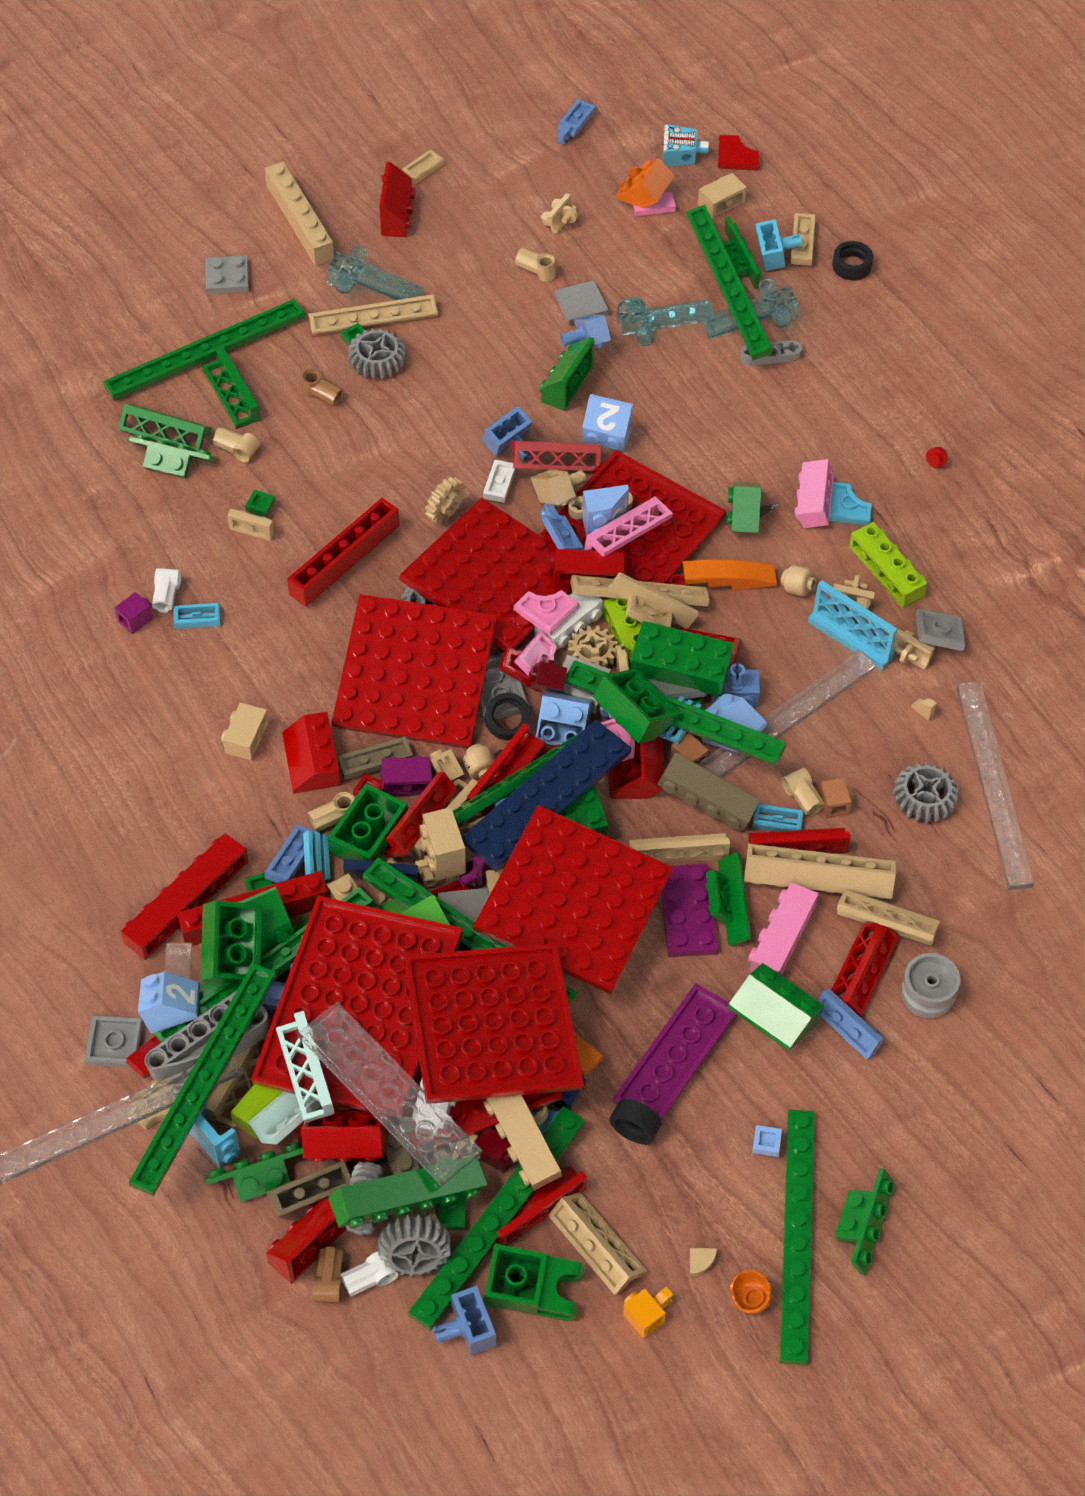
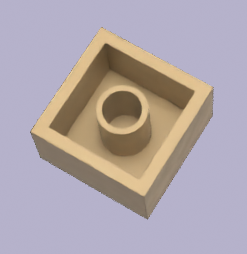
(443, 844)

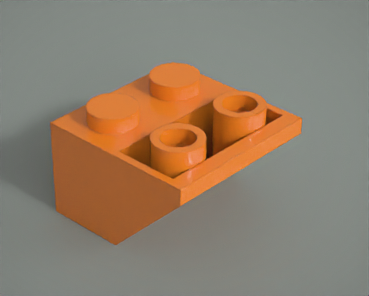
(645, 184)

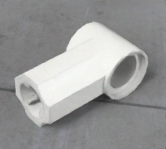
(166, 584)
(367, 1275)

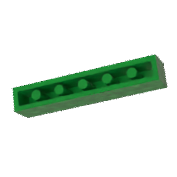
(402, 1194)

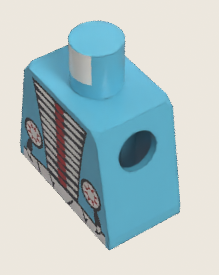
(682, 146)

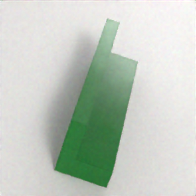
(237, 385)
(168, 420)

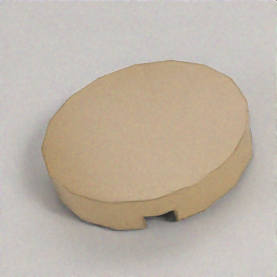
(621, 658)

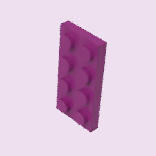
(686, 913)

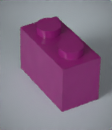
(405, 775)

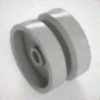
(930, 985)

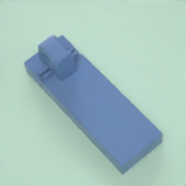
(289, 857)
(850, 1025)

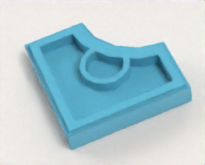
(848, 507)

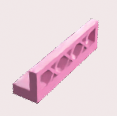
(628, 527)

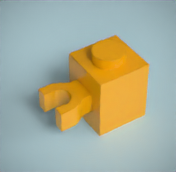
(645, 1311)

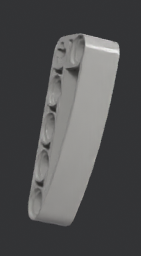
(187, 1038)

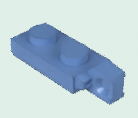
(574, 120)
(559, 529)

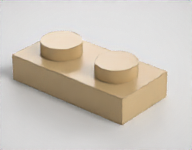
(250, 524)

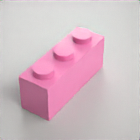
(815, 493)

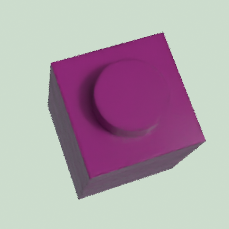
(134, 612)

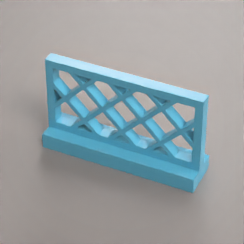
(844, 629)

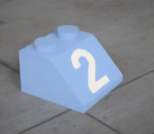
(607, 423)
(603, 506)
(168, 1000)

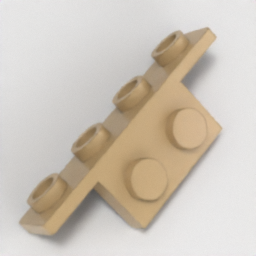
(651, 605)

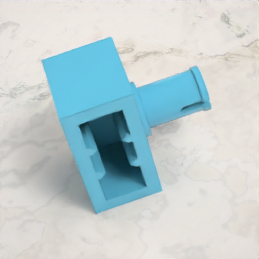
(773, 245)

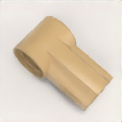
(541, 264)
(241, 446)
(800, 786)
(331, 812)

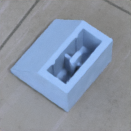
(562, 717)

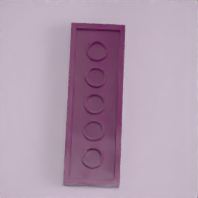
(677, 1051)

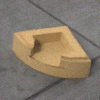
(925, 707)
(700, 1260)

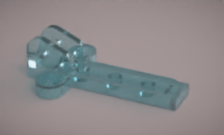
(351, 269)
(773, 303)
(637, 319)

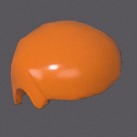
(751, 1292)

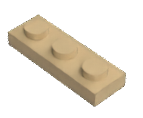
(804, 225)

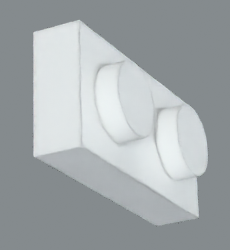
(499, 481)

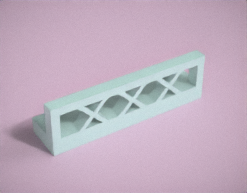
(315, 1067)
(280, 1117)

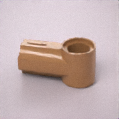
(315, 386)
(328, 1282)

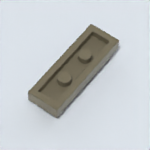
(369, 759)

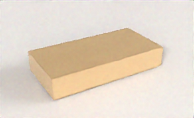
(424, 166)

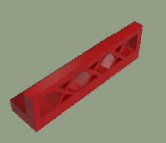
(556, 447)
(518, 753)
(407, 830)
(818, 840)
(868, 966)
(541, 1204)

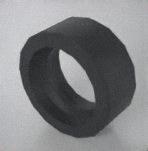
(856, 249)
(501, 699)
(635, 1121)

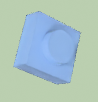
(767, 1141)

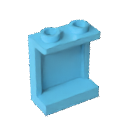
(222, 1148)

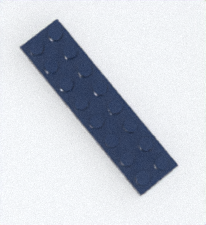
(553, 786)

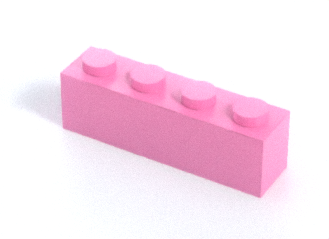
(784, 929)

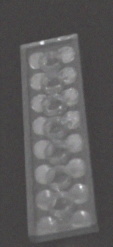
(389, 1093)

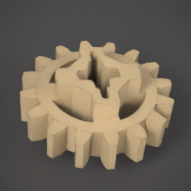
(445, 500)
(593, 646)

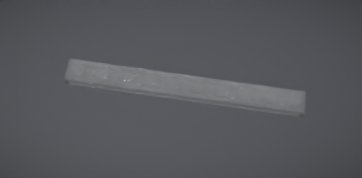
(797, 709)
(995, 786)
(99, 1124)

